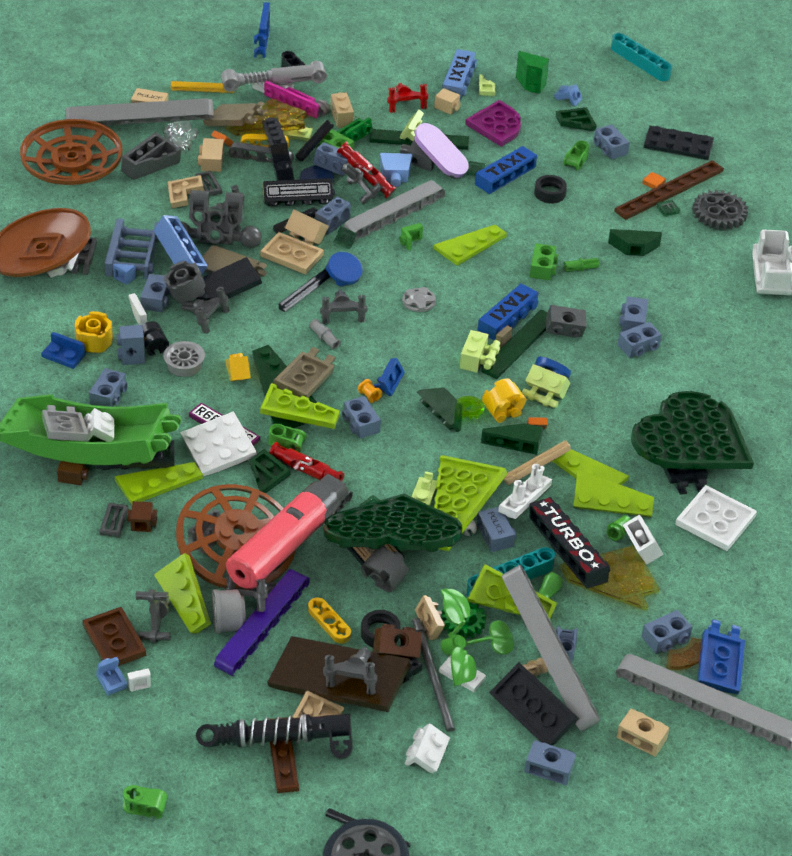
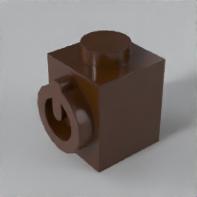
(142, 516)

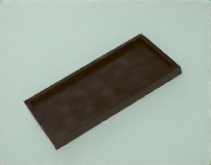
(302, 671)

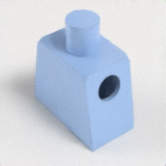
(396, 167)

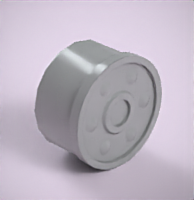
(228, 610)

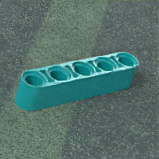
(641, 57)
(534, 564)

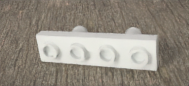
(525, 493)

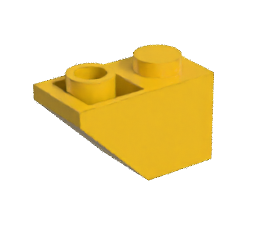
(238, 367)

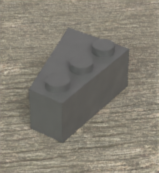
(150, 156)

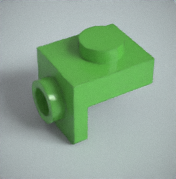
(410, 234)

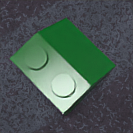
(532, 71)

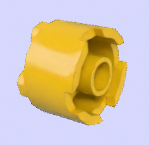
(94, 331)
(504, 400)

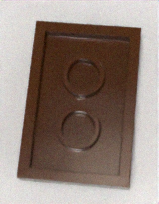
(114, 636)

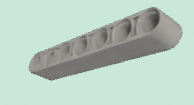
(395, 208)

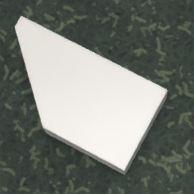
(138, 310)

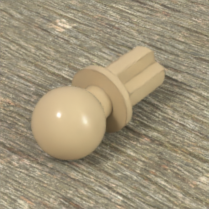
(536, 667)

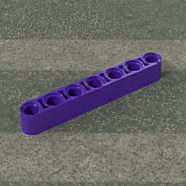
(259, 623)

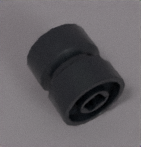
(154, 338)

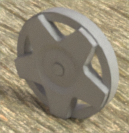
(419, 297)

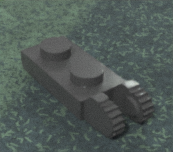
(85, 256)

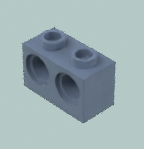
(611, 141)
(328, 158)
(334, 214)
(639, 340)
(108, 388)
(361, 417)
(666, 632)

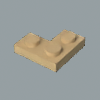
(180, 188)

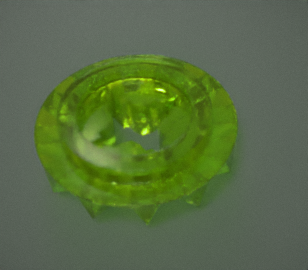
(477, 406)

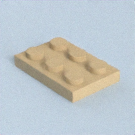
(292, 253)

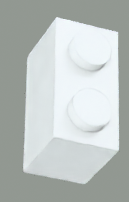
(643, 539)

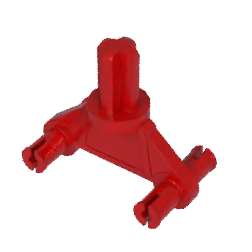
(404, 93)

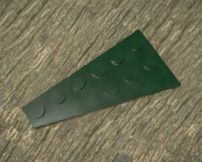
(269, 367)

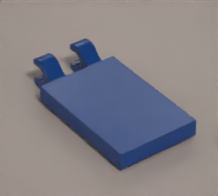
(264, 29)
(721, 659)

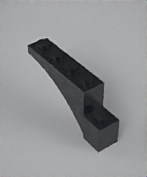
(278, 149)

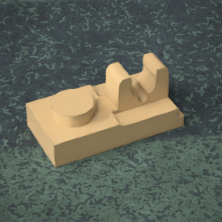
(430, 617)

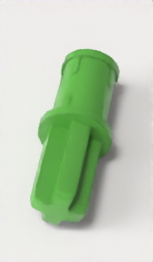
(581, 264)

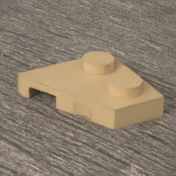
(317, 706)

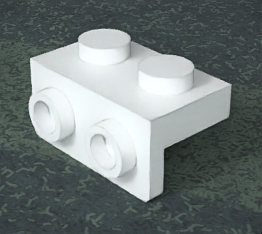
(100, 425)
(427, 748)

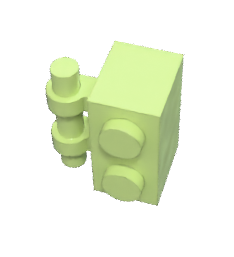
(475, 349)
(548, 382)

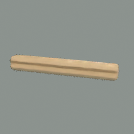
(541, 459)

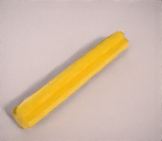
(198, 86)

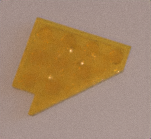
(288, 116)
(627, 580)

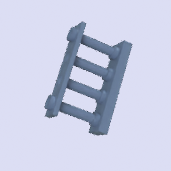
(118, 241)

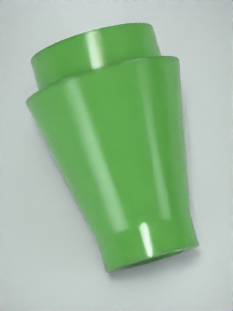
(616, 530)
(550, 585)

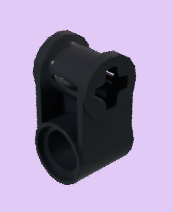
(289, 59)

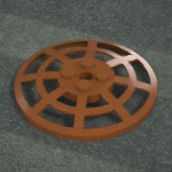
(62, 153)
(223, 529)

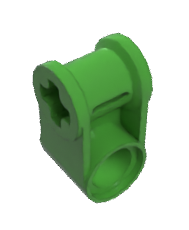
(577, 155)
(286, 436)
(146, 803)

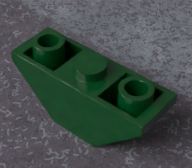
(634, 241)
(443, 406)

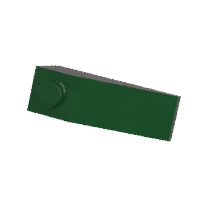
(515, 437)

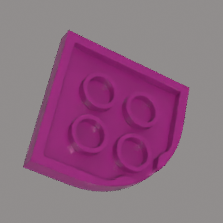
(496, 122)

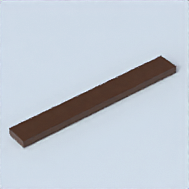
(668, 190)

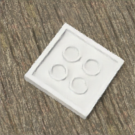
(218, 444)
(716, 518)

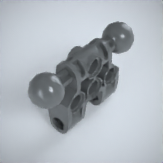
(234, 204)

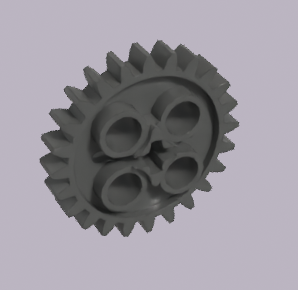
(720, 209)

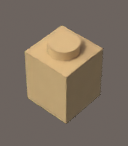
(447, 101)

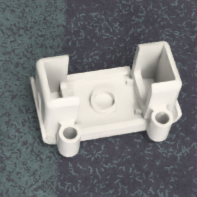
(773, 263)

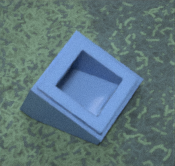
(124, 272)

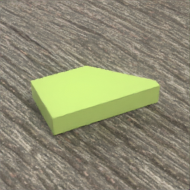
(486, 87)

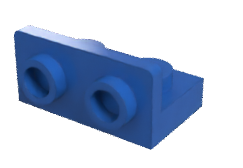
(64, 350)

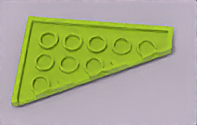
(465, 488)

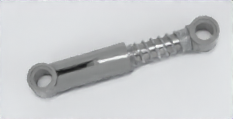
(313, 72)

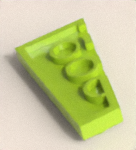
(291, 407)
(574, 460)
(184, 592)

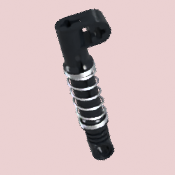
(289, 729)

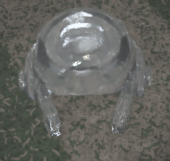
(180, 135)

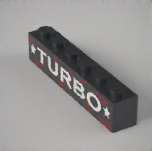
(569, 543)

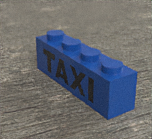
(506, 169)
(508, 311)

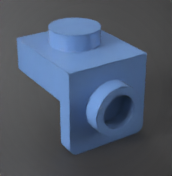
(569, 92)
(111, 676)

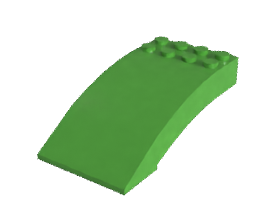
(137, 432)

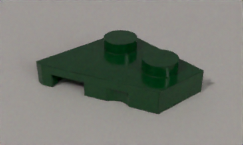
(576, 118)
(268, 471)

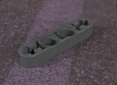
(260, 150)

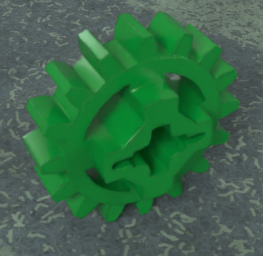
(472, 625)

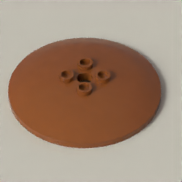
(42, 241)

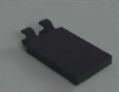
(233, 278)
(685, 476)

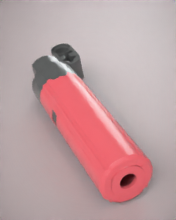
(287, 531)

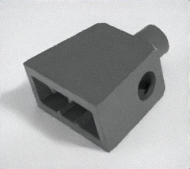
(419, 157)

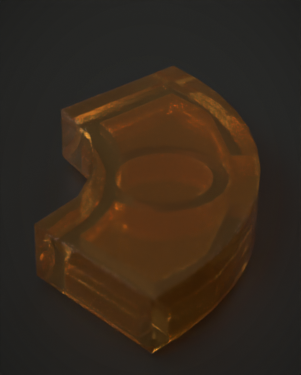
(684, 657)

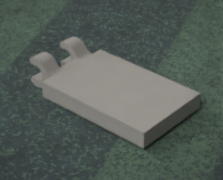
(64, 424)

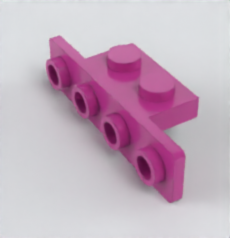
(293, 98)

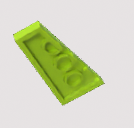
(470, 244)
(154, 482)
(606, 496)
(492, 592)

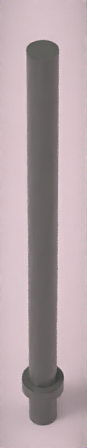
(434, 676)

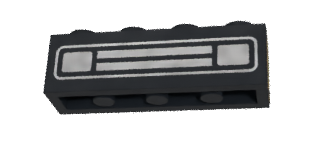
(297, 191)

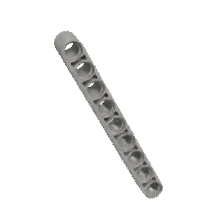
(144, 112)
(551, 648)
(706, 699)

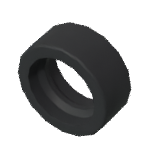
(548, 196)
(377, 616)

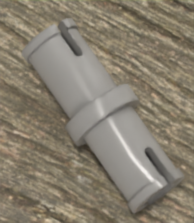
(324, 334)

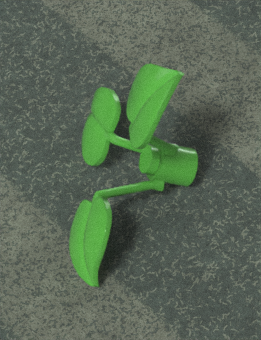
(462, 664)

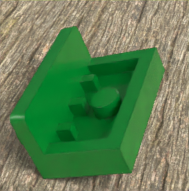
(357, 129)

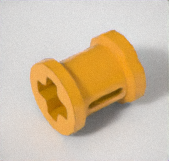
(370, 391)

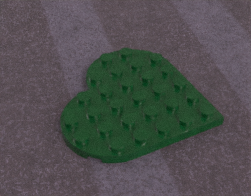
(692, 434)
(393, 521)

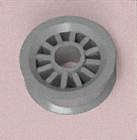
(184, 358)

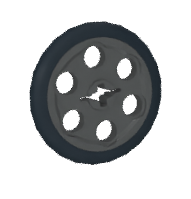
(356, 830)

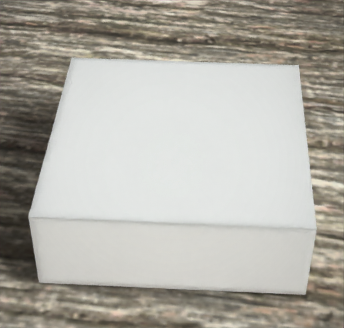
(139, 680)

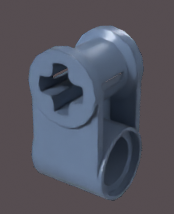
(568, 639)

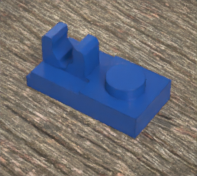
(390, 377)

